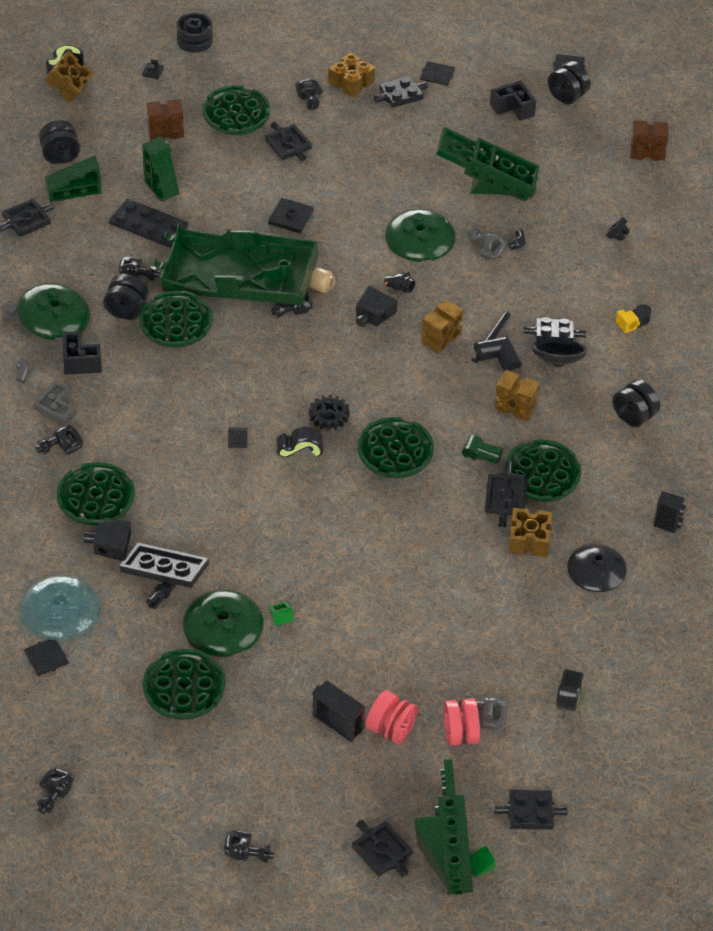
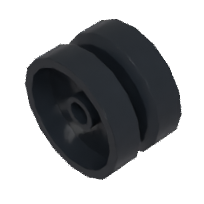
(194, 32)
(569, 82)
(59, 142)
(125, 297)
(636, 403)

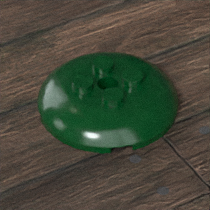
(236, 110)
(420, 235)
(53, 309)
(176, 319)
(395, 447)
(549, 469)
(95, 493)
(223, 637)
(189, 669)

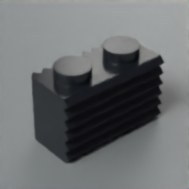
(669, 512)

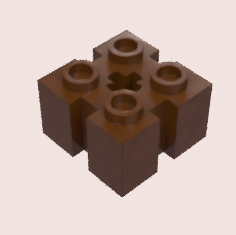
(165, 119)
(649, 140)

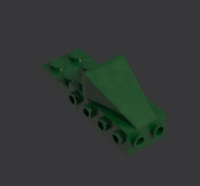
(490, 173)
(446, 838)

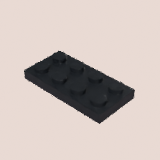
(146, 222)
(164, 565)

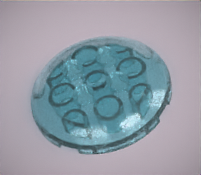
(60, 622)

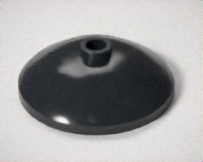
(558, 353)
(594, 574)

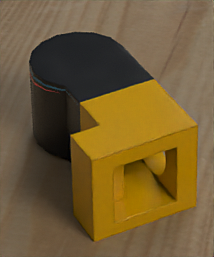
(634, 318)

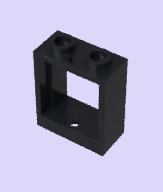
(338, 710)

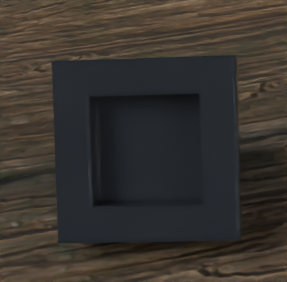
(153, 69)
(617, 229)
(237, 437)

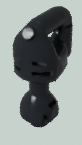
(306, 90)
(132, 267)
(281, 309)
(60, 438)
(56, 787)
(242, 849)

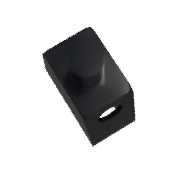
(375, 307)
(110, 539)

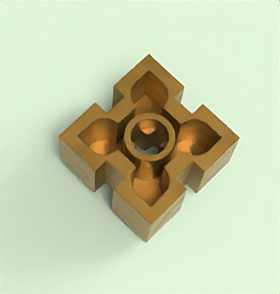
(351, 74)
(69, 76)
(442, 326)
(517, 395)
(530, 532)

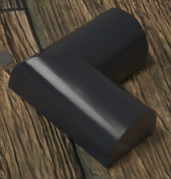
(498, 348)

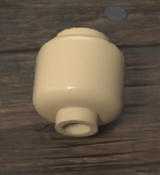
(322, 280)

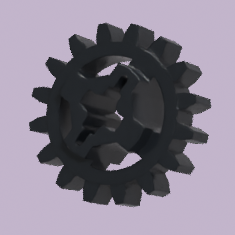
(329, 412)

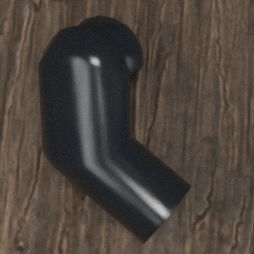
(518, 241)

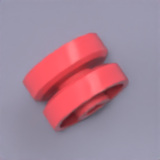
(461, 723)

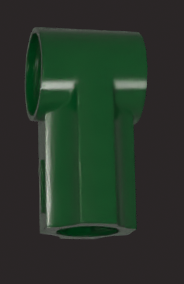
(476, 448)

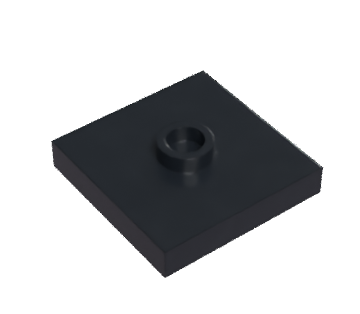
(290, 215)

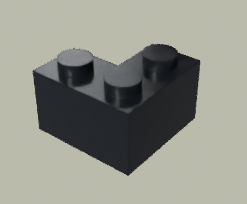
(515, 98)
(79, 357)

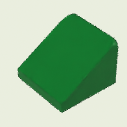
(281, 613)
(482, 862)

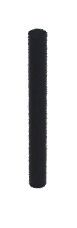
(496, 329)

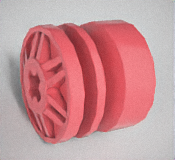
(391, 717)

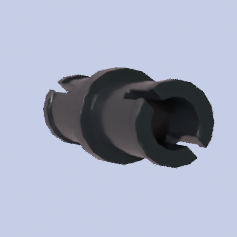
(161, 592)

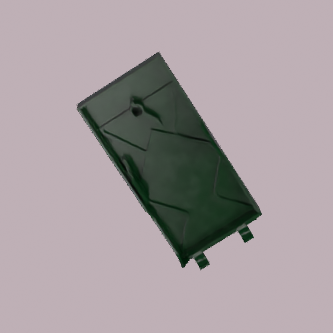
(239, 265)

